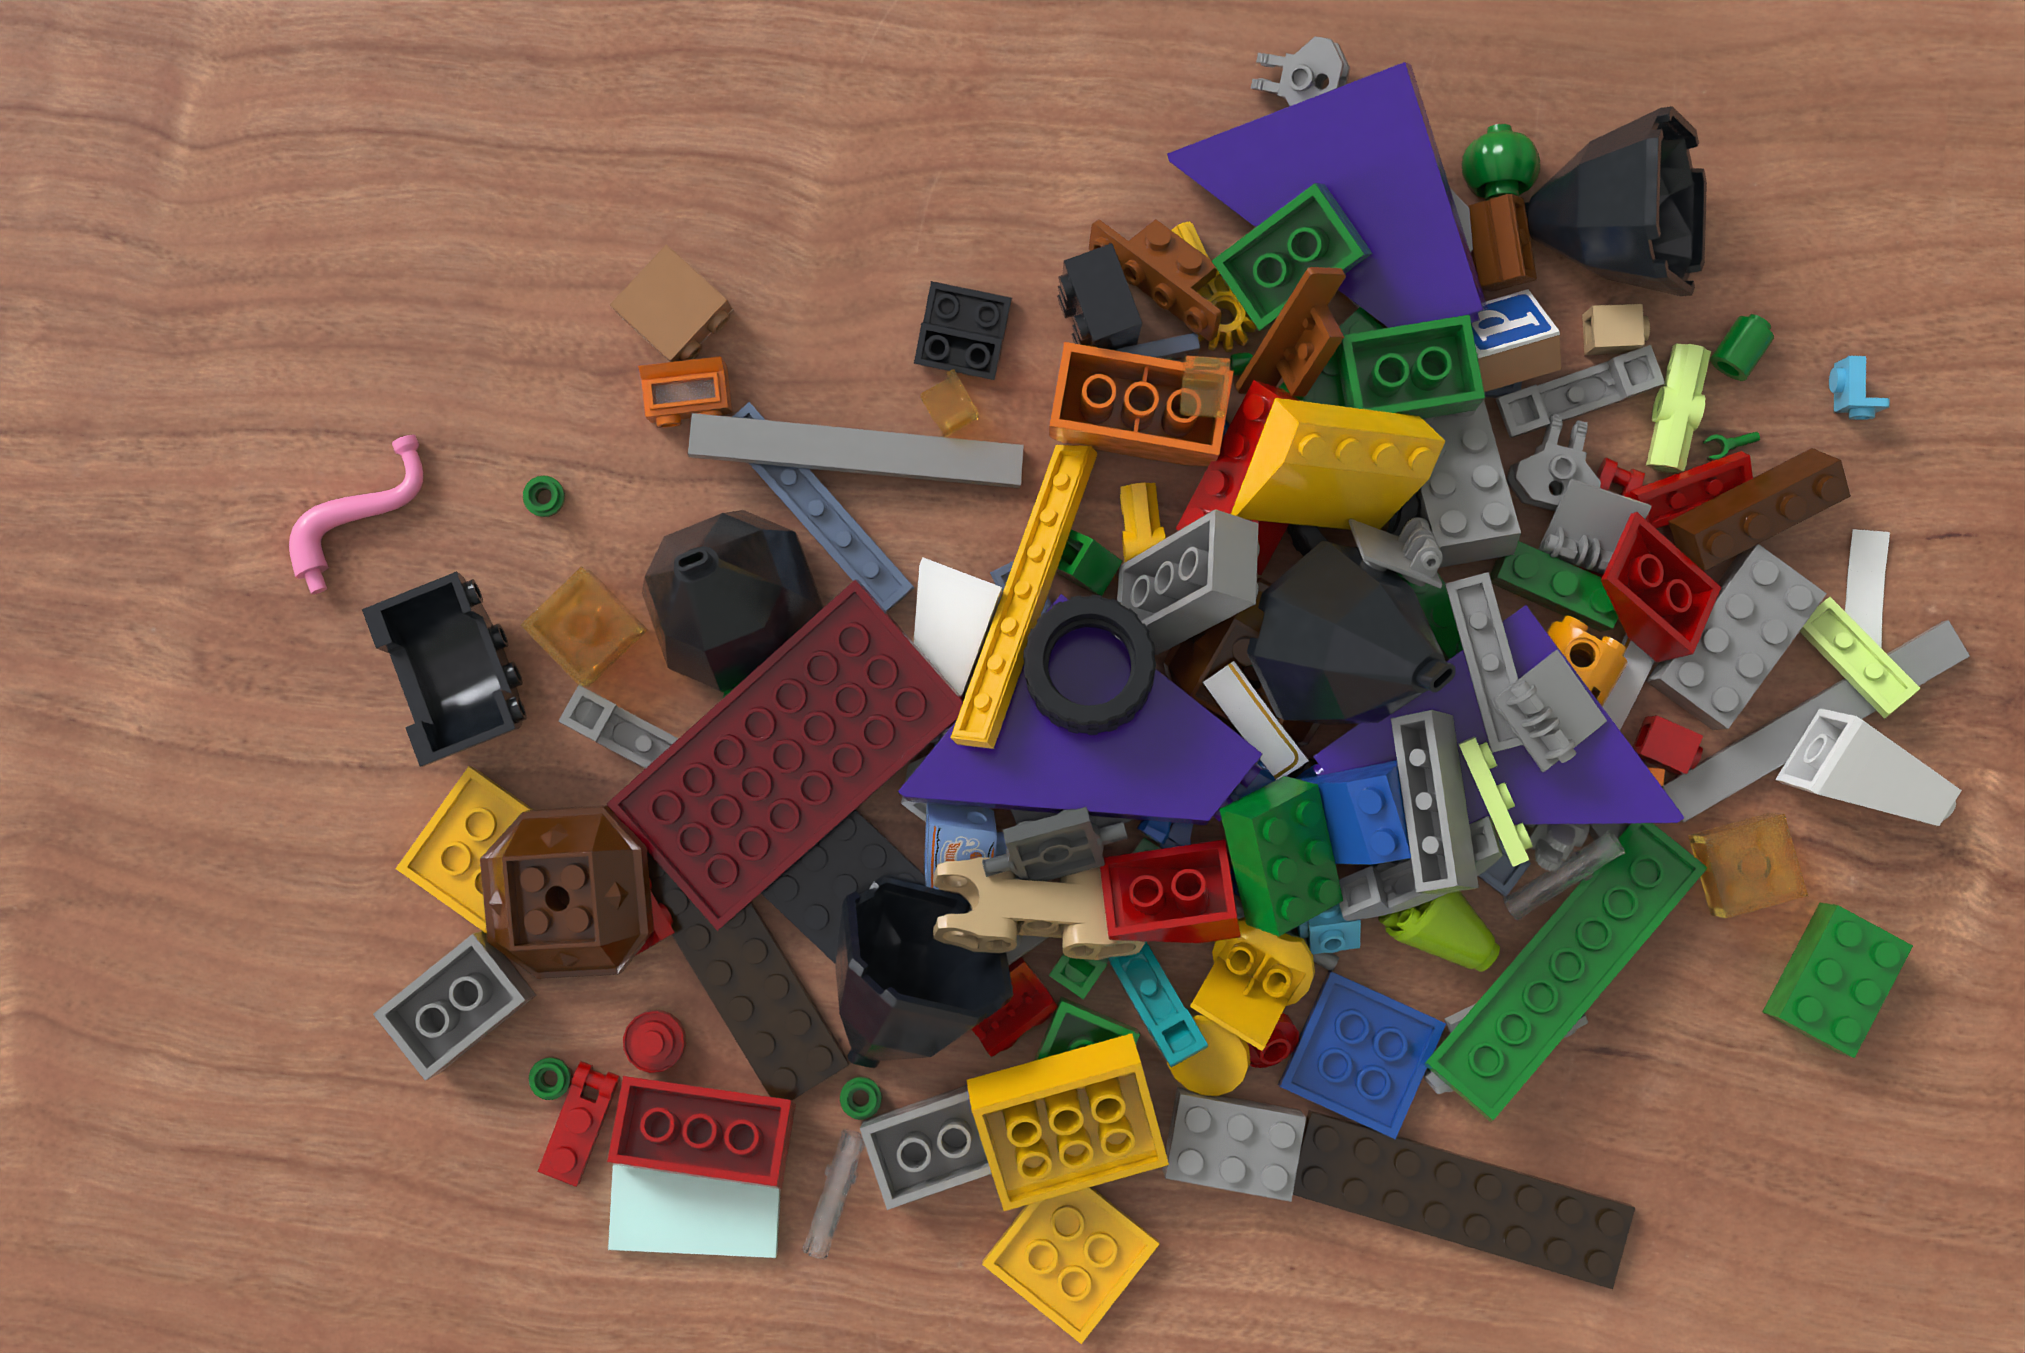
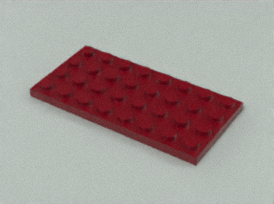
(787, 754)

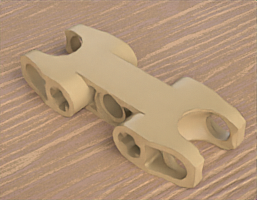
(1015, 907)

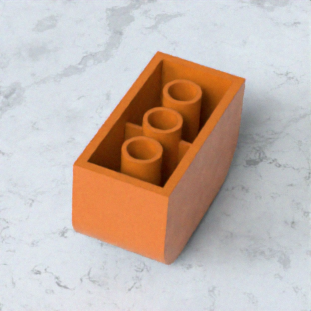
(1130, 407)

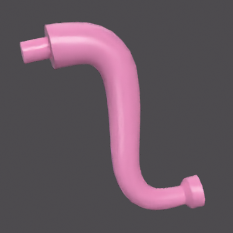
(310, 528)

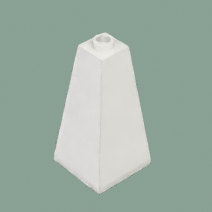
(953, 621)
(1863, 767)

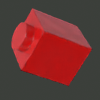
(1668, 745)

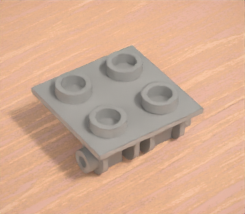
(1589, 525)
(1411, 554)
(1550, 711)

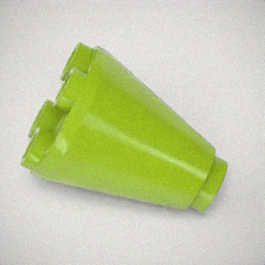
(1447, 930)

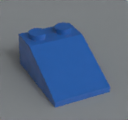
(1365, 814)

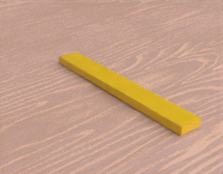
(1023, 596)

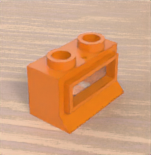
(683, 388)

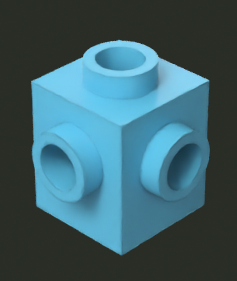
(1330, 932)

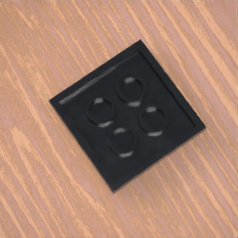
(838, 865)

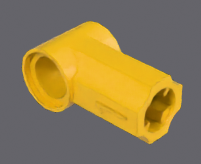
(1140, 519)

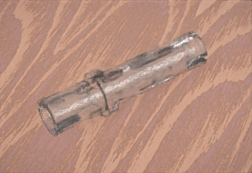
(1578, 866)
(840, 1177)

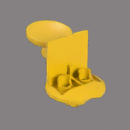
(1242, 1004)

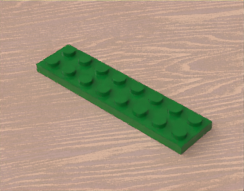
(1564, 969)

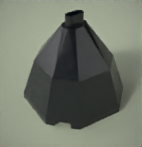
(1629, 205)
(728, 596)
(1344, 641)
(903, 987)

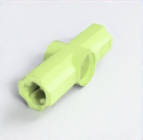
(1678, 408)

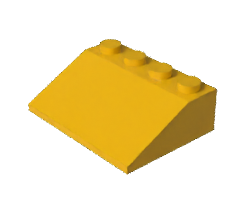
(1336, 465)
(1067, 1122)

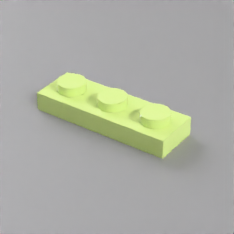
(1858, 658)
(1496, 800)

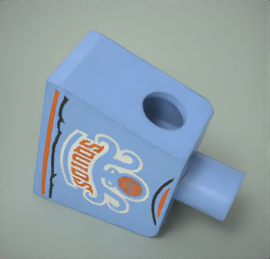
(959, 835)

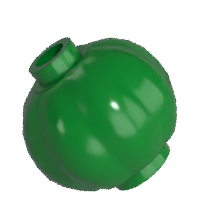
(1501, 161)

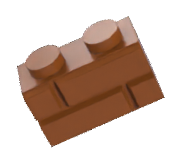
(1501, 243)

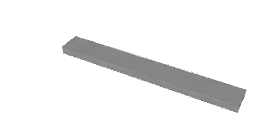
(855, 450)
(1775, 741)

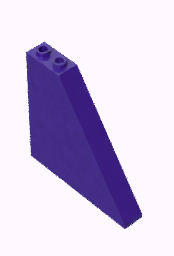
(1385, 173)
(1160, 766)
(1596, 786)

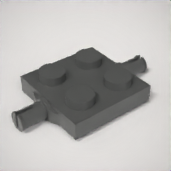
(1054, 846)

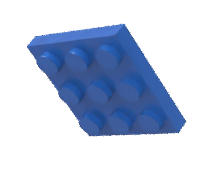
(1361, 1054)

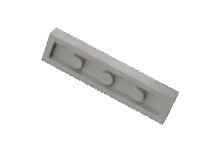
(1485, 652)

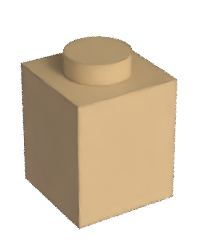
(1614, 329)

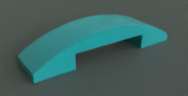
(1158, 1005)

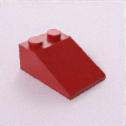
(1658, 592)
(1171, 895)

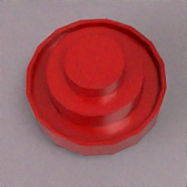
(654, 1041)
(1279, 1046)

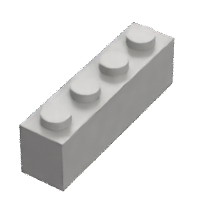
(1434, 803)

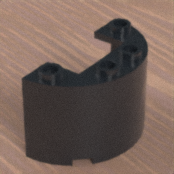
(448, 666)

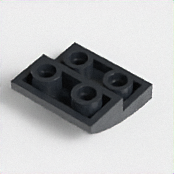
(963, 330)

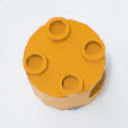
(1603, 655)

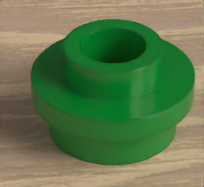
(532, 491)
(537, 1081)
(855, 1110)

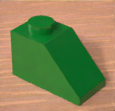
(1087, 563)

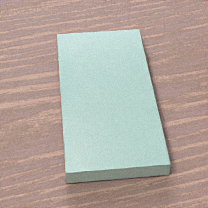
(691, 1215)

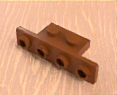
(1166, 271)
(1300, 337)

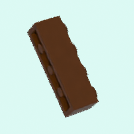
(1760, 508)

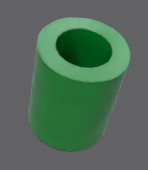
(1742, 347)

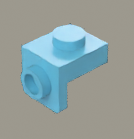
(1848, 384)

